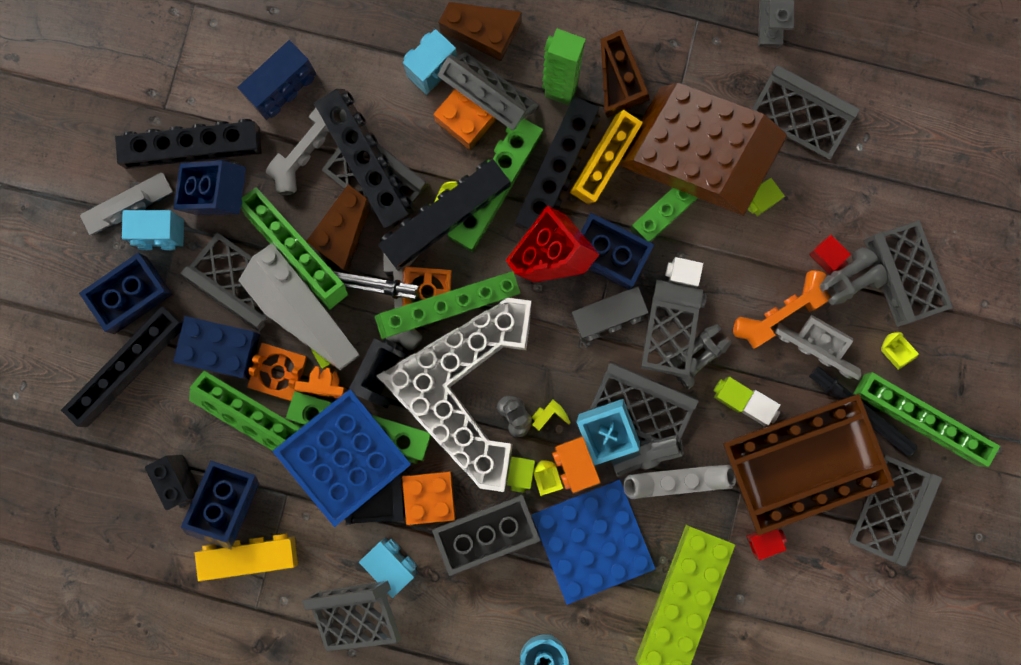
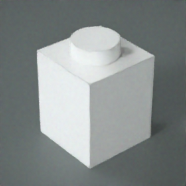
(684, 272)
(762, 409)

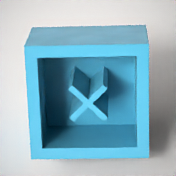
(427, 59)
(153, 229)
(608, 432)
(387, 563)

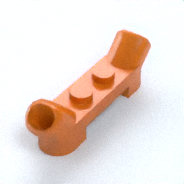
(759, 332)

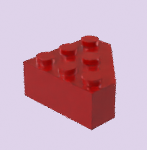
(552, 249)

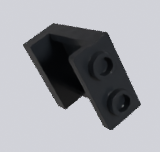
(379, 358)
(172, 481)
(383, 506)

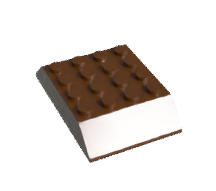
(704, 146)
(808, 464)

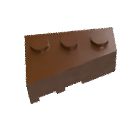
(481, 27)
(621, 77)
(341, 228)

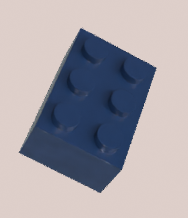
(278, 80)
(210, 188)
(620, 251)
(125, 293)
(216, 347)
(220, 505)

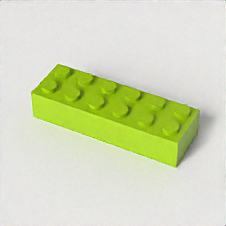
(685, 599)

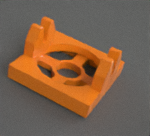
(442, 275)
(266, 351)
(321, 384)

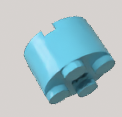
(544, 646)

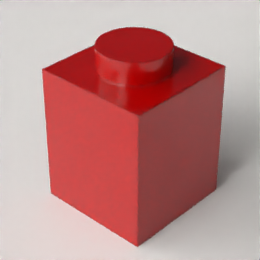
(830, 255)
(767, 543)

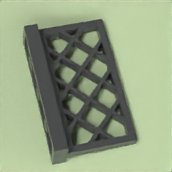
(487, 89)
(815, 95)
(398, 168)
(894, 290)
(220, 293)
(653, 388)
(914, 521)
(348, 598)

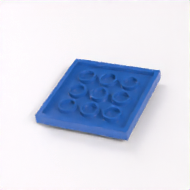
(341, 457)
(593, 541)

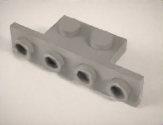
(135, 198)
(823, 342)

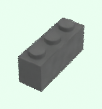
(610, 314)

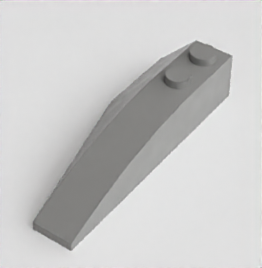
(294, 307)

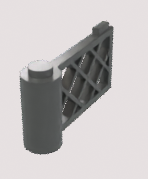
(677, 299)

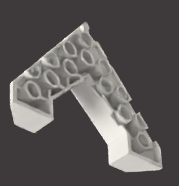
(425, 381)

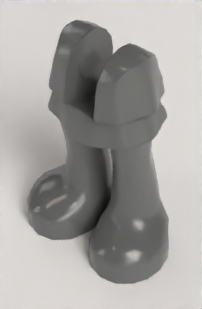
(839, 280)
(711, 352)
(515, 413)

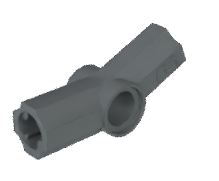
(649, 454)

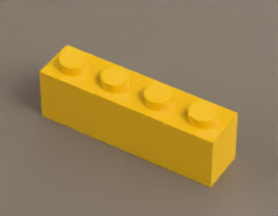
(606, 157)
(246, 558)

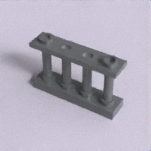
(773, 19)

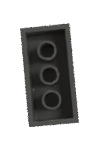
(485, 534)

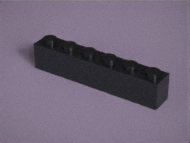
(445, 214)
(123, 367)

